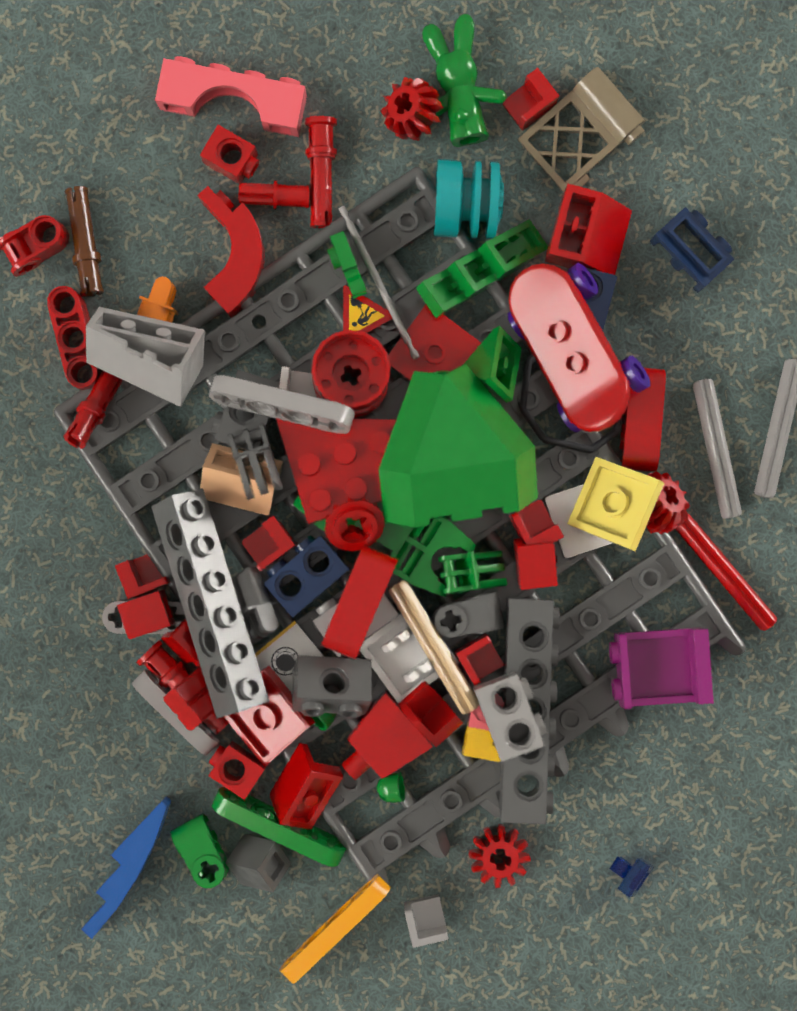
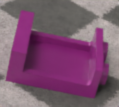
(661, 667)

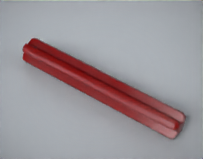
(726, 574)

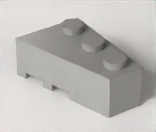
(146, 352)

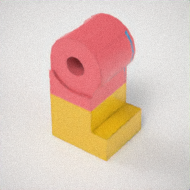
(477, 736)

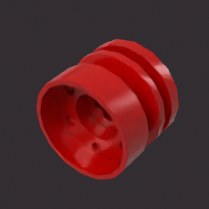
(361, 357)

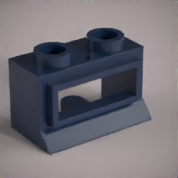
(684, 257)

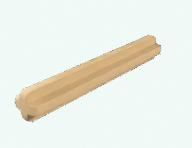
(434, 647)

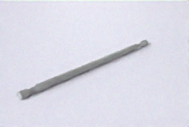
(398, 322)

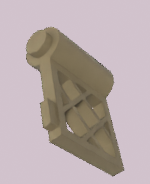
(603, 109)

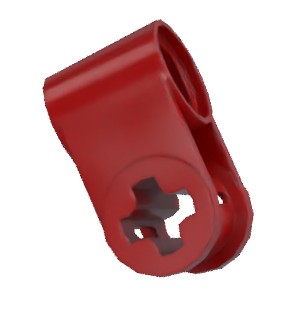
(26, 245)

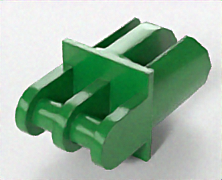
(469, 571)

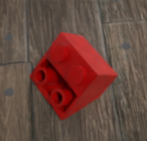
(588, 230)

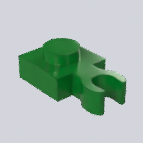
(343, 257)

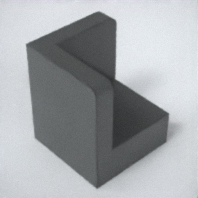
(258, 863)

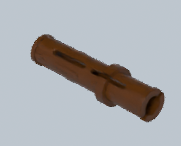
(86, 255)

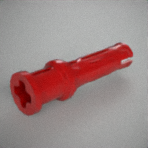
(321, 156)
(166, 668)

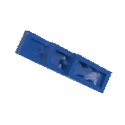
(132, 857)

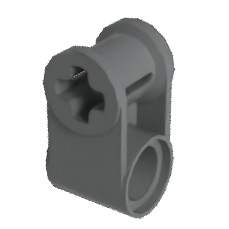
(475, 615)

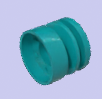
(467, 198)

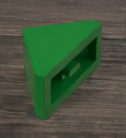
(497, 363)

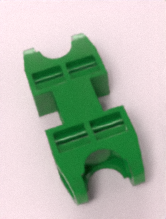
(402, 538)

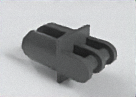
(253, 458)
(255, 604)

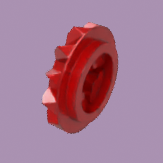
(352, 537)

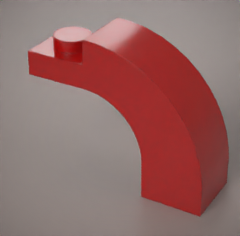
(247, 254)

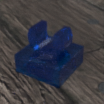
(633, 875)

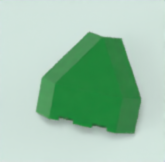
(454, 453)

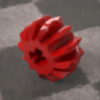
(411, 108)
(670, 506)
(486, 862)

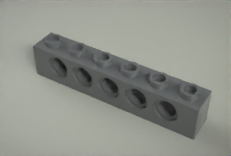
(210, 603)
(514, 804)

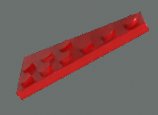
(336, 465)

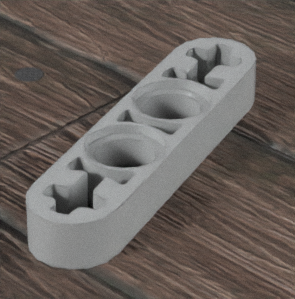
(281, 404)

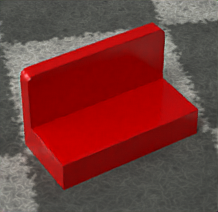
(303, 789)

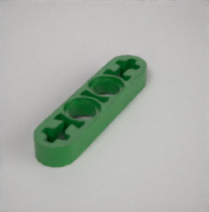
(263, 820)

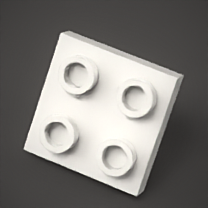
(399, 658)

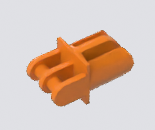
(160, 301)

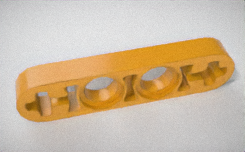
(335, 928)

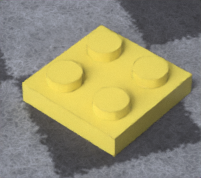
(615, 503)

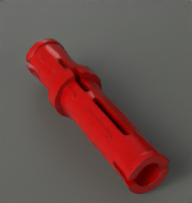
(92, 410)

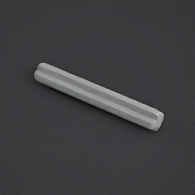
(778, 431)
(717, 448)

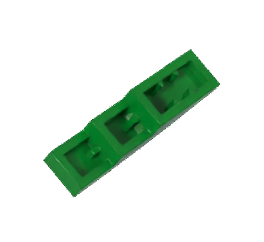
(482, 268)

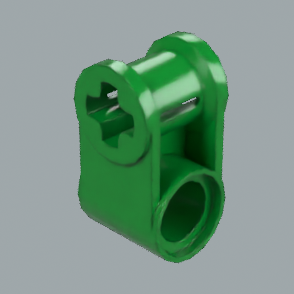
(198, 847)

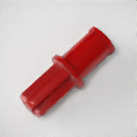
(274, 194)

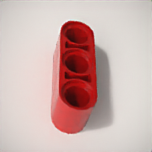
(64, 325)
(643, 425)
(359, 602)

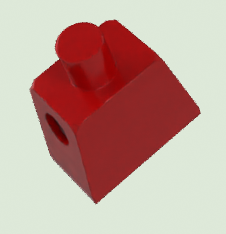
(384, 740)

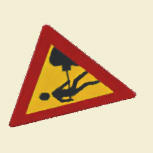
(362, 313)

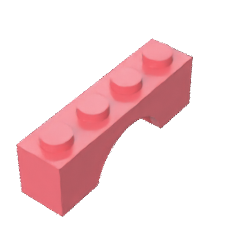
(188, 86)

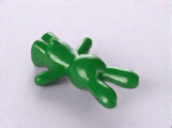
(457, 77)

